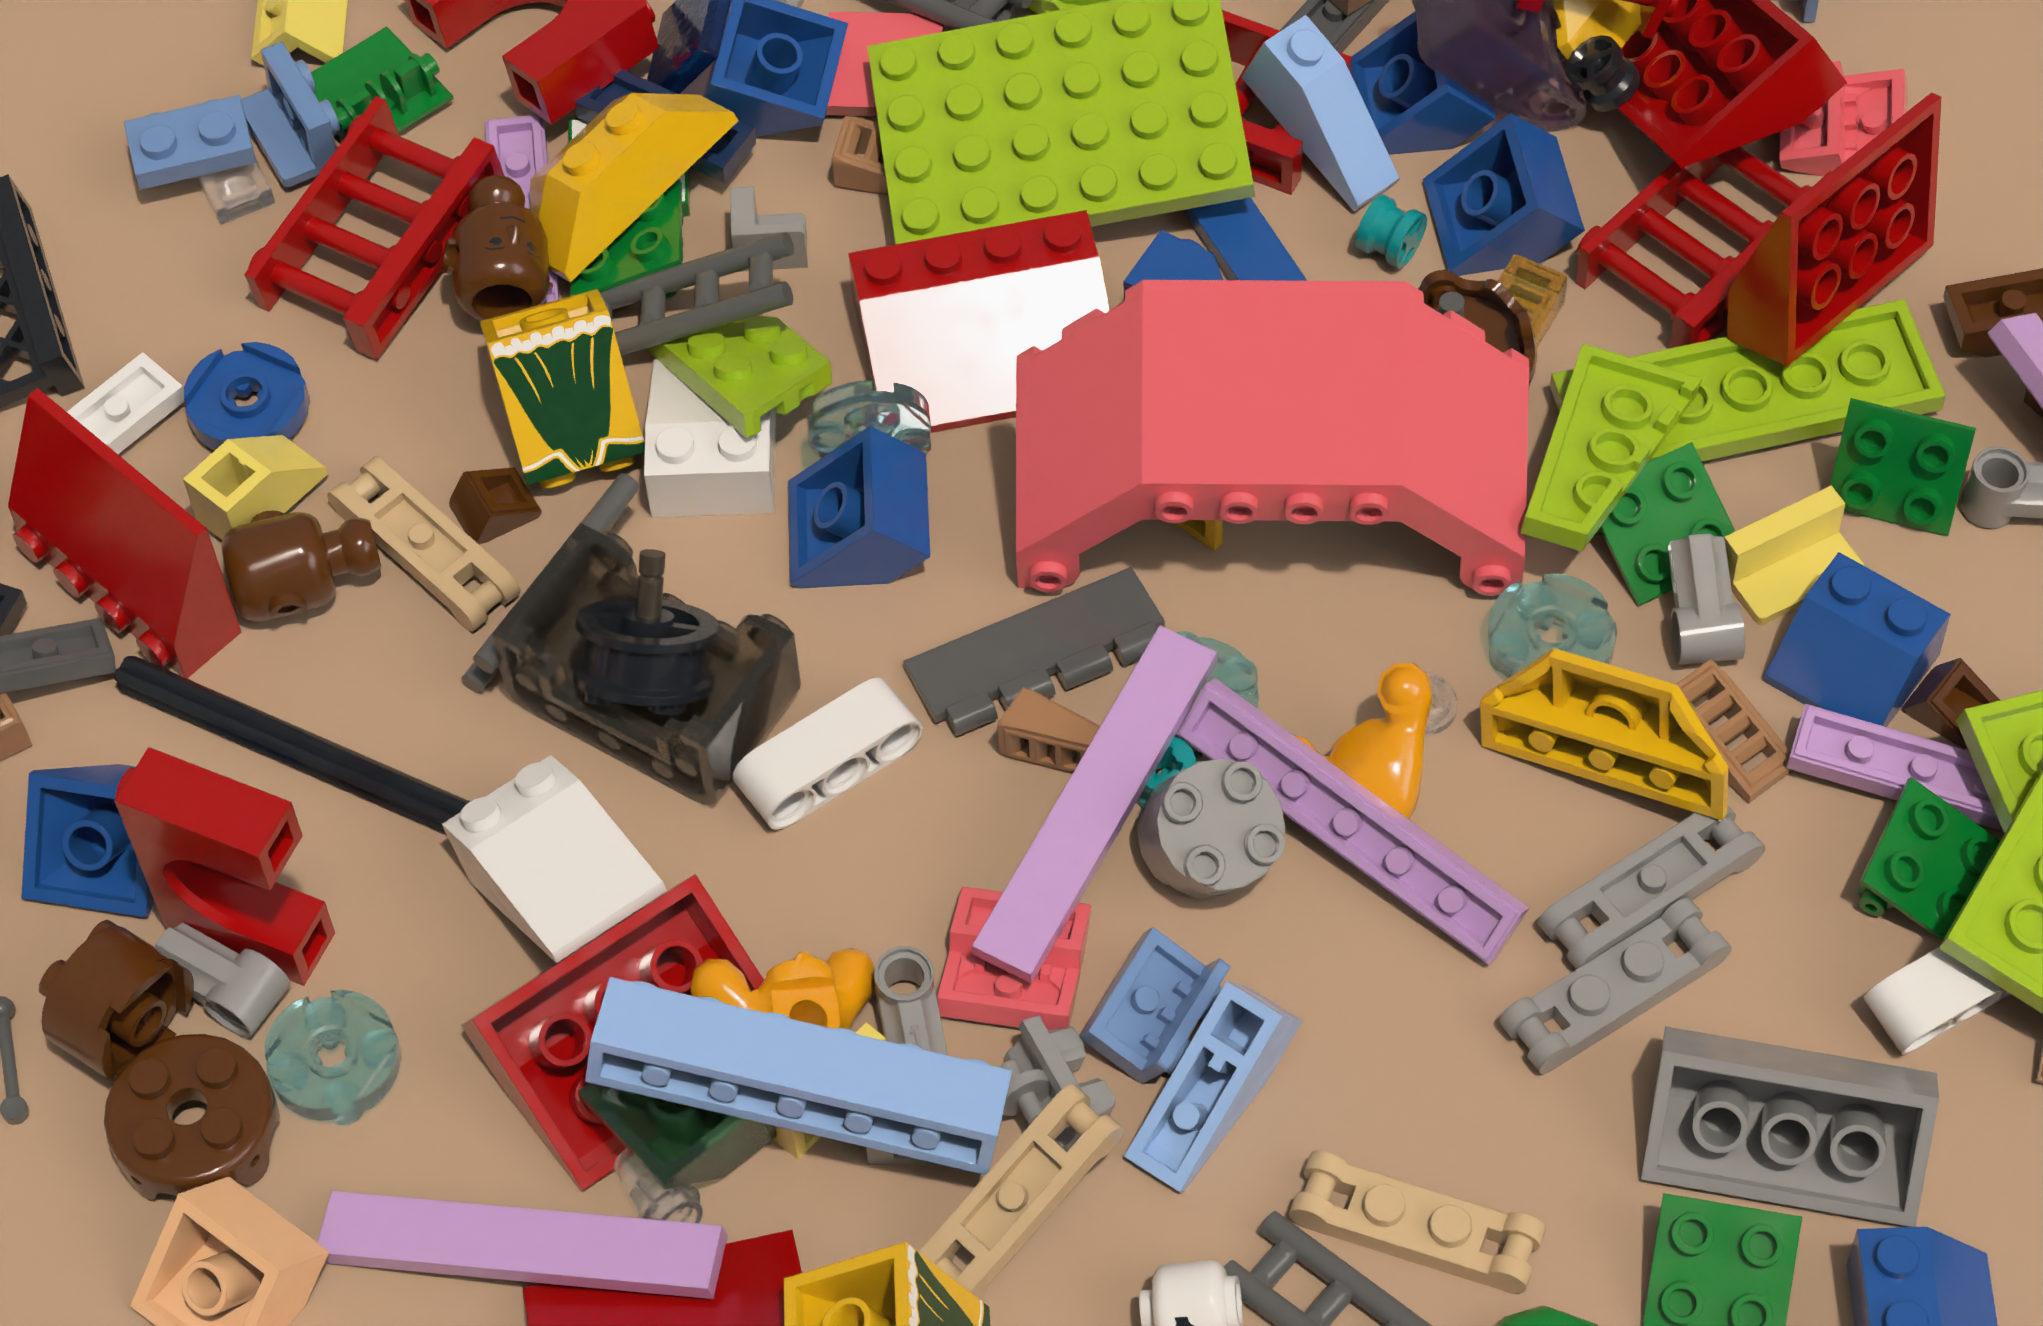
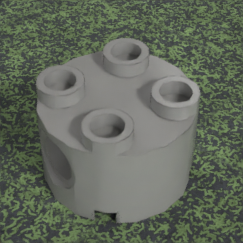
(1212, 828)

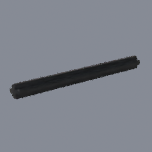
(288, 742)

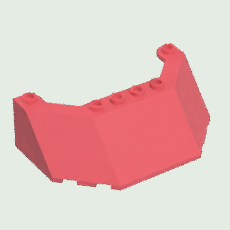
(1271, 411)

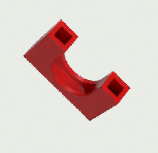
(563, 58)
(216, 858)

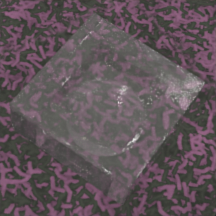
(236, 191)

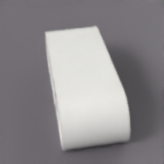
(827, 753)
(1929, 999)

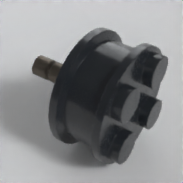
(645, 647)

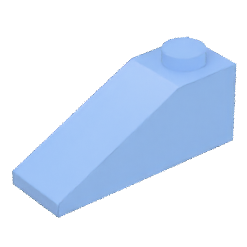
(1319, 103)
(1213, 1084)

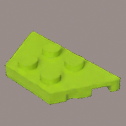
(747, 369)

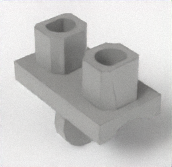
(1043, 1067)

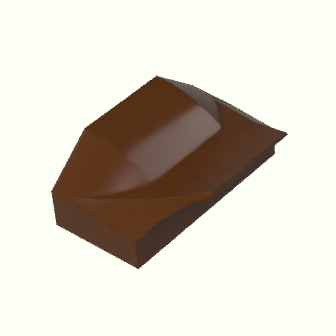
(1982, 303)

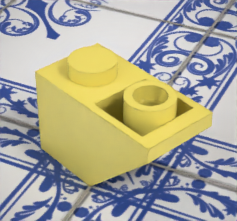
(250, 478)

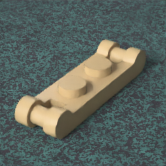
(425, 542)
(1022, 1190)
(1417, 1223)

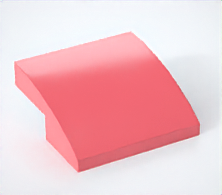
(852, 86)
(1845, 122)
(987, 994)

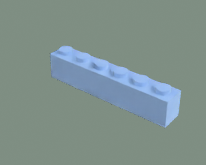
(798, 1075)

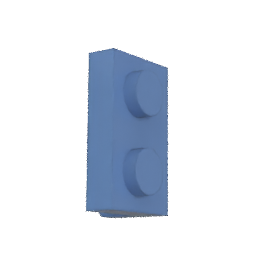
(290, 120)
(189, 142)
(1153, 1007)

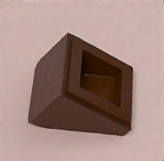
(492, 503)
(1945, 695)

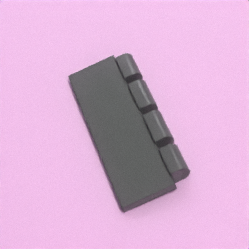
(1023, 650)

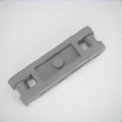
(1648, 883)
(1615, 987)

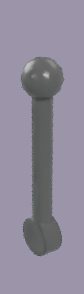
(13, 1108)

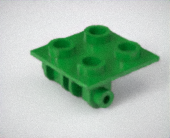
(381, 69)
(642, 249)
(1901, 466)
(1662, 505)
(1925, 861)
(1720, 1265)

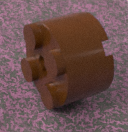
(113, 998)

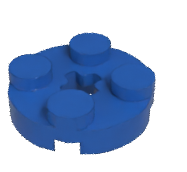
(258, 368)

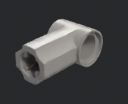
(2002, 488)
(1704, 615)
(230, 985)
(911, 1016)

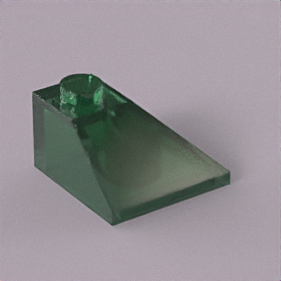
(676, 1140)

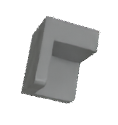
(749, 227)

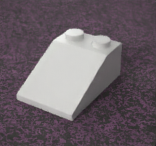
(699, 459)
(551, 858)

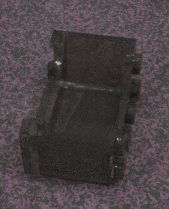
(687, 751)

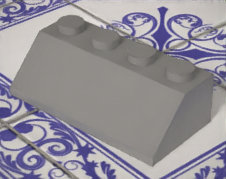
(1791, 1126)

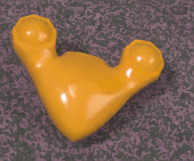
(1389, 750)
(800, 988)

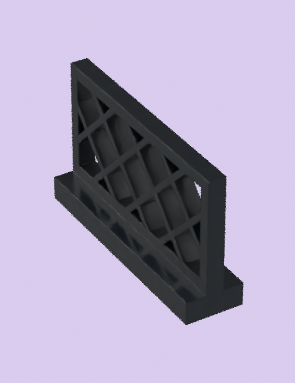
(34, 302)

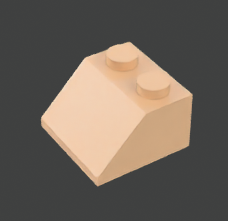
(227, 1263)

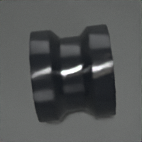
(1602, 73)

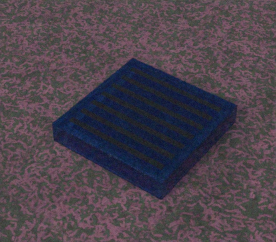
(687, 42)

